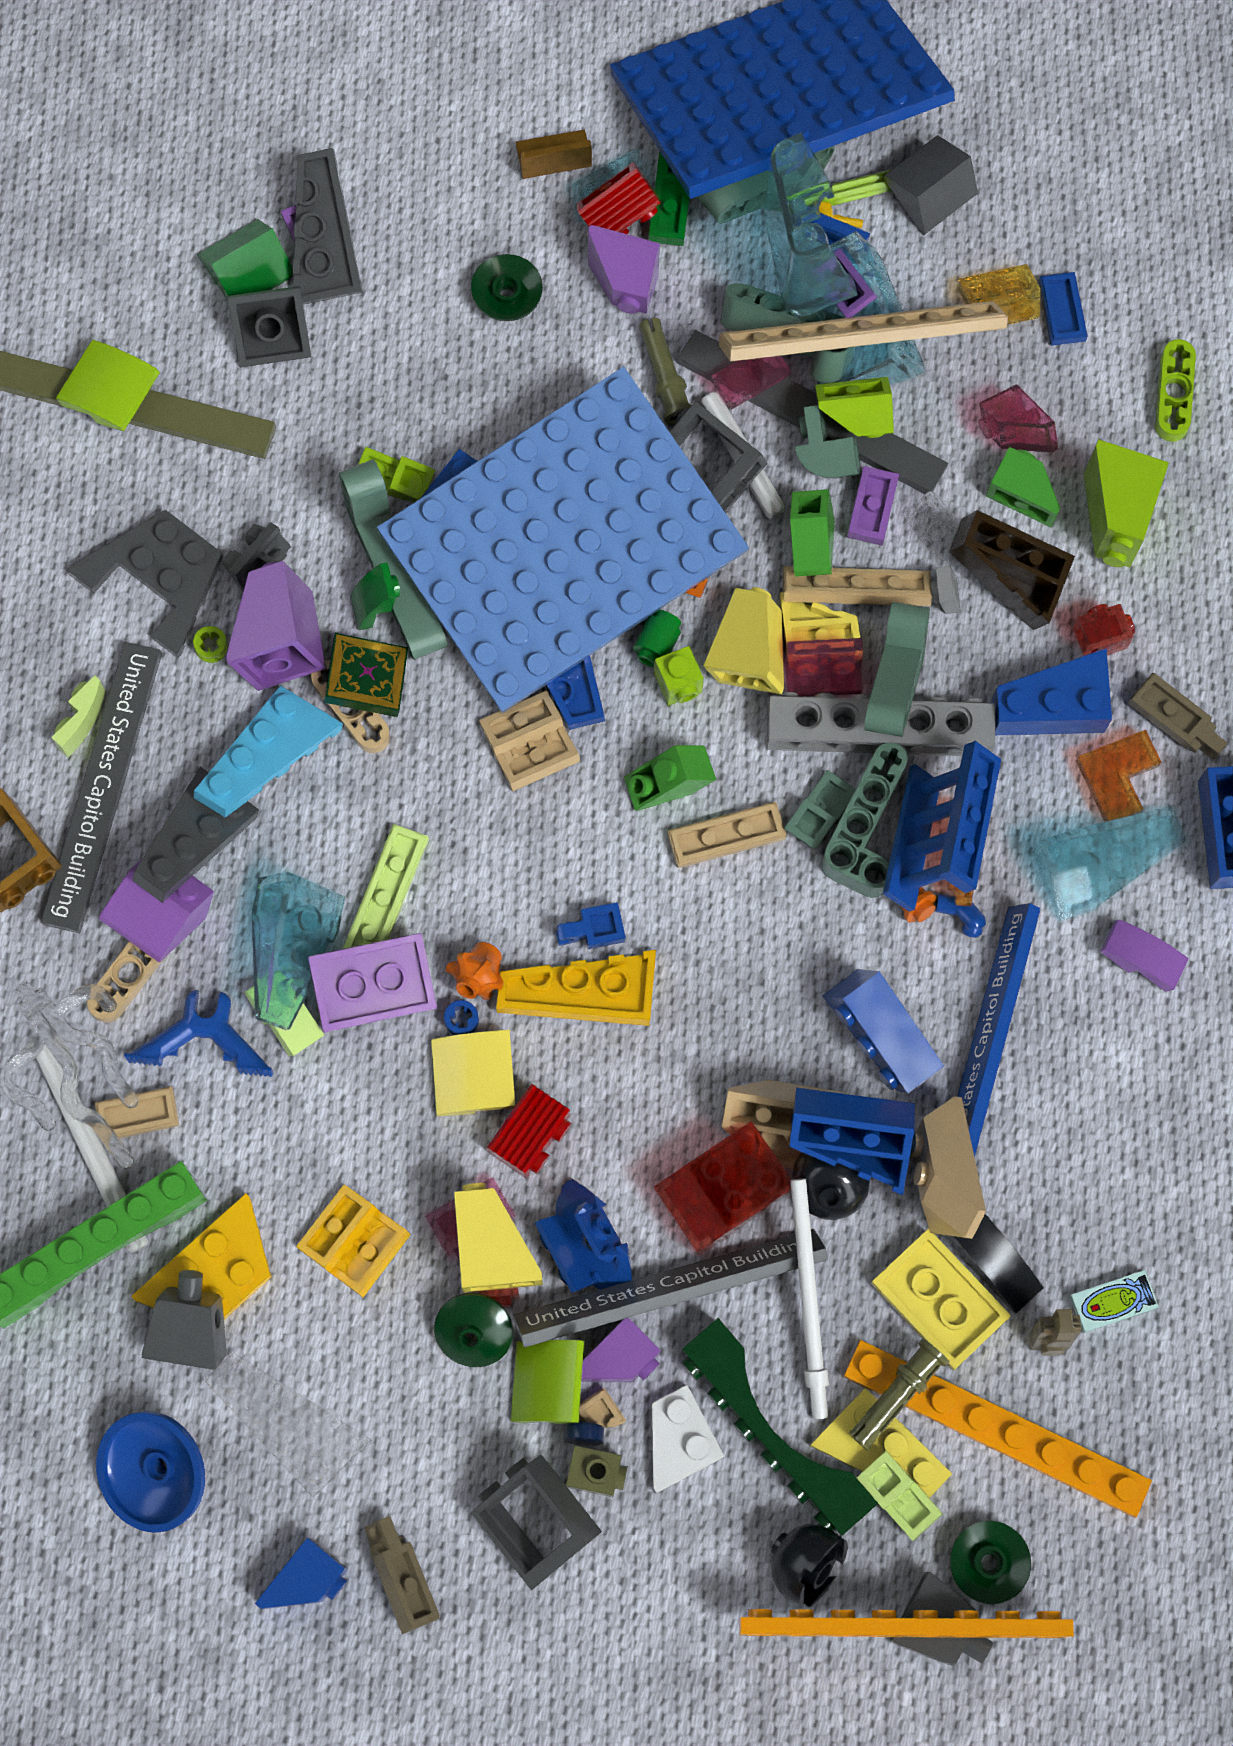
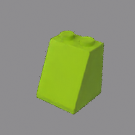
(1121, 500)

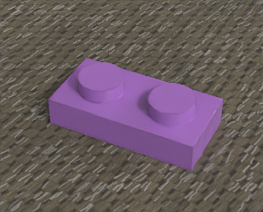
(873, 505)

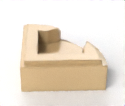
(601, 1410)

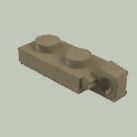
(1177, 716)
(1055, 1332)
(401, 1576)

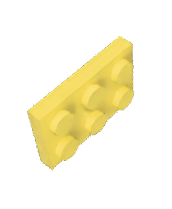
(940, 1299)

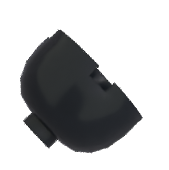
(831, 1189)
(805, 1561)

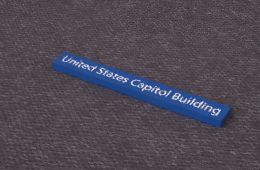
(996, 1015)

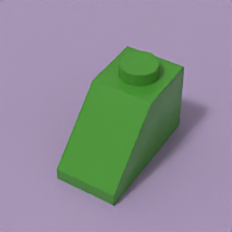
(1024, 487)

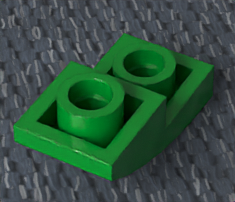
(374, 595)

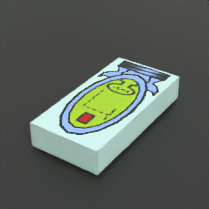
(1114, 1301)

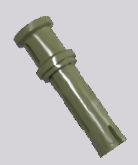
(669, 385)
(910, 1380)

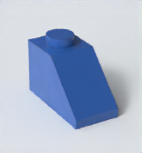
(305, 1579)

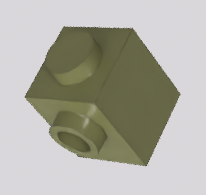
(596, 1472)

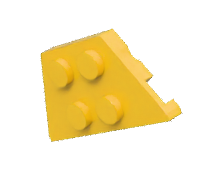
(226, 1253)

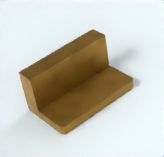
(554, 154)

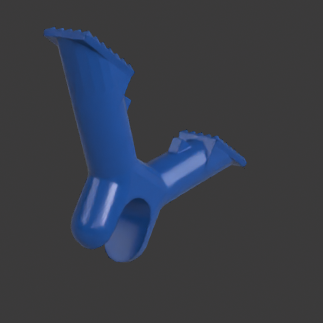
(215, 1028)

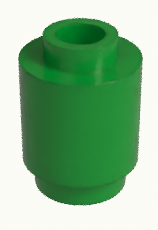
(657, 637)

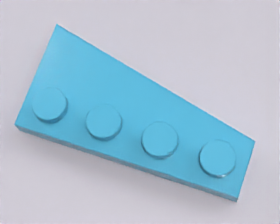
(264, 750)

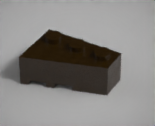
(1013, 566)

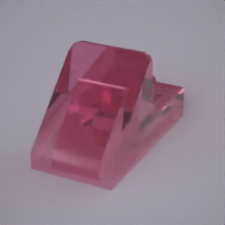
(749, 378)

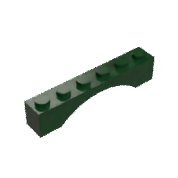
(830, 1491)

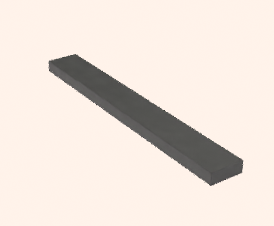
(787, 401)

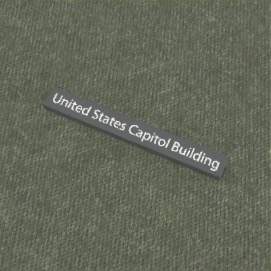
(101, 788)
(662, 1289)

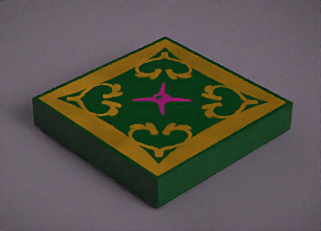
(366, 675)

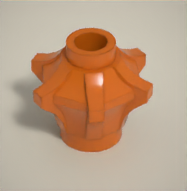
(477, 971)

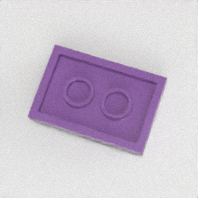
(372, 982)

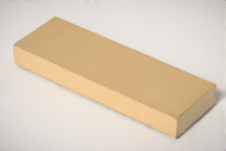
(726, 835)

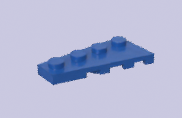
(578, 696)

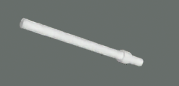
(816, 1375)

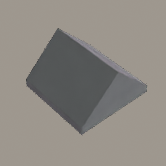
(933, 182)
(269, 326)

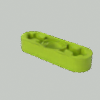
(1185, 378)

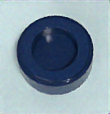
(584, 1433)

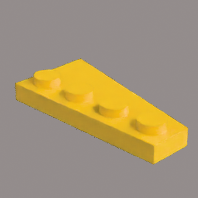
(588, 991)

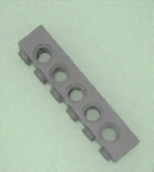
(825, 736)

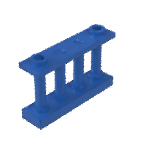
(966, 829)

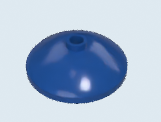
(134, 1474)

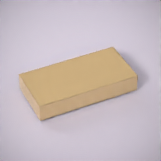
(154, 1112)

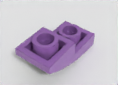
(1143, 952)

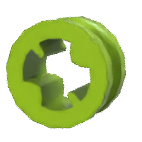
(210, 656)

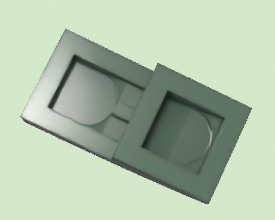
(820, 810)

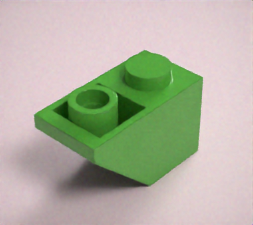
(812, 532)
(670, 776)

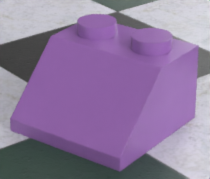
(152, 924)

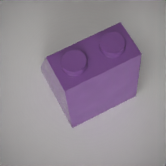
(275, 629)

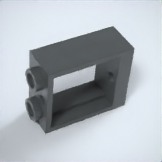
(745, 468)
(510, 1537)

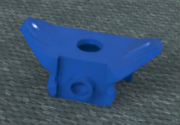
(579, 1267)

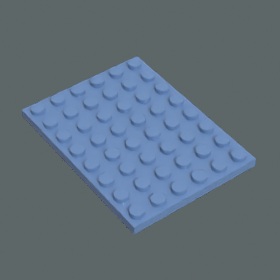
(562, 539)

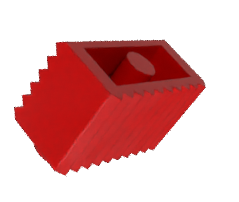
(620, 201)
(530, 1131)

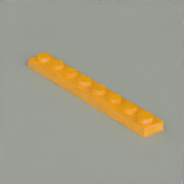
(1006, 1433)
(923, 1624)

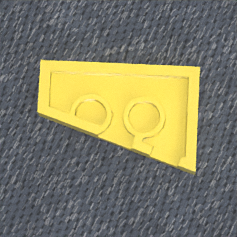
(895, 1439)

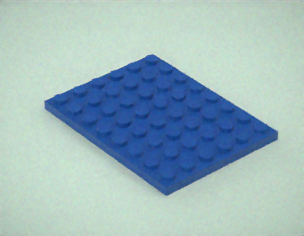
(783, 70)

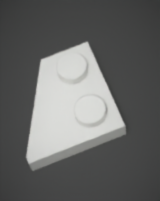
(680, 1439)

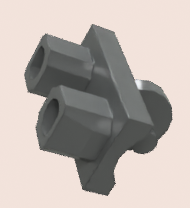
(264, 547)

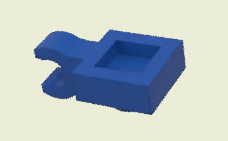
(598, 925)

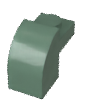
(824, 457)

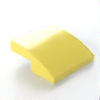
(473, 1073)

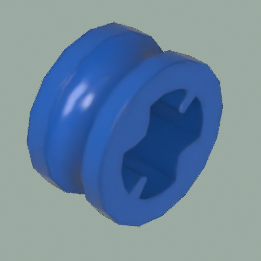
(450, 1015)

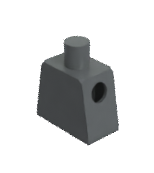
(187, 1325)
(936, 1595)

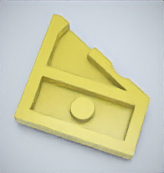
(816, 622)

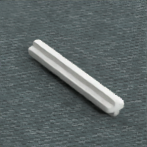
(761, 485)

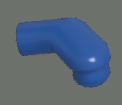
(969, 915)

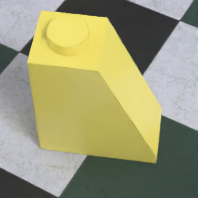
(749, 643)
(490, 1244)

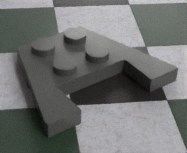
(166, 560)

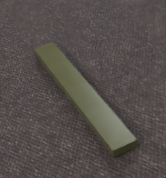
(157, 411)

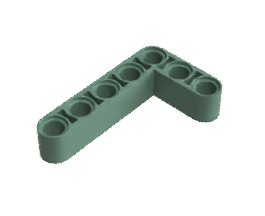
(368, 508)

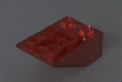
(724, 1188)

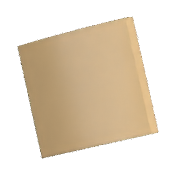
(529, 741)

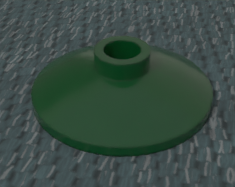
(506, 273)
(479, 1316)
(1011, 1559)

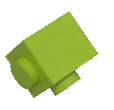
(678, 676)

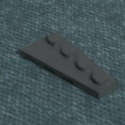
(324, 245)
(188, 842)

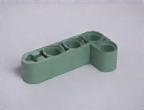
(745, 195)
(755, 308)
(898, 669)
(869, 815)

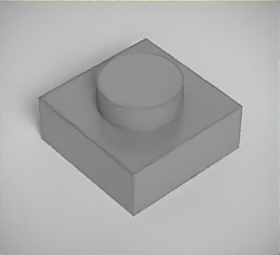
(946, 590)

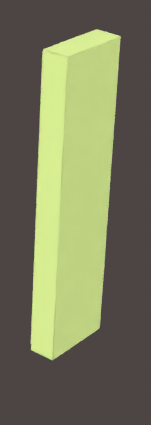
(388, 887)

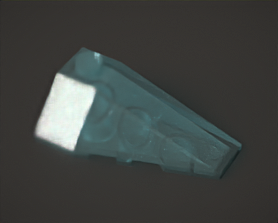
(1100, 859)
(288, 924)

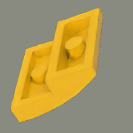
(353, 1240)

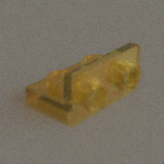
(1010, 288)

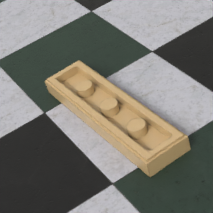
(859, 587)

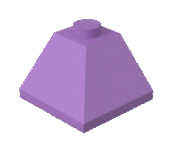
(624, 267)

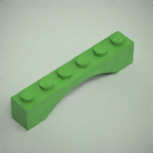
(121, 1223)

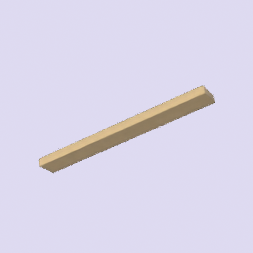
(862, 330)

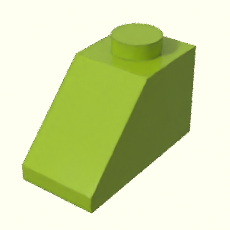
(859, 405)

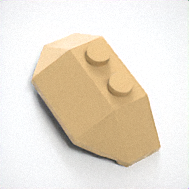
(770, 1109)
(947, 1172)

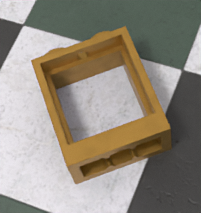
(35, 871)

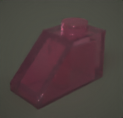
(1017, 422)

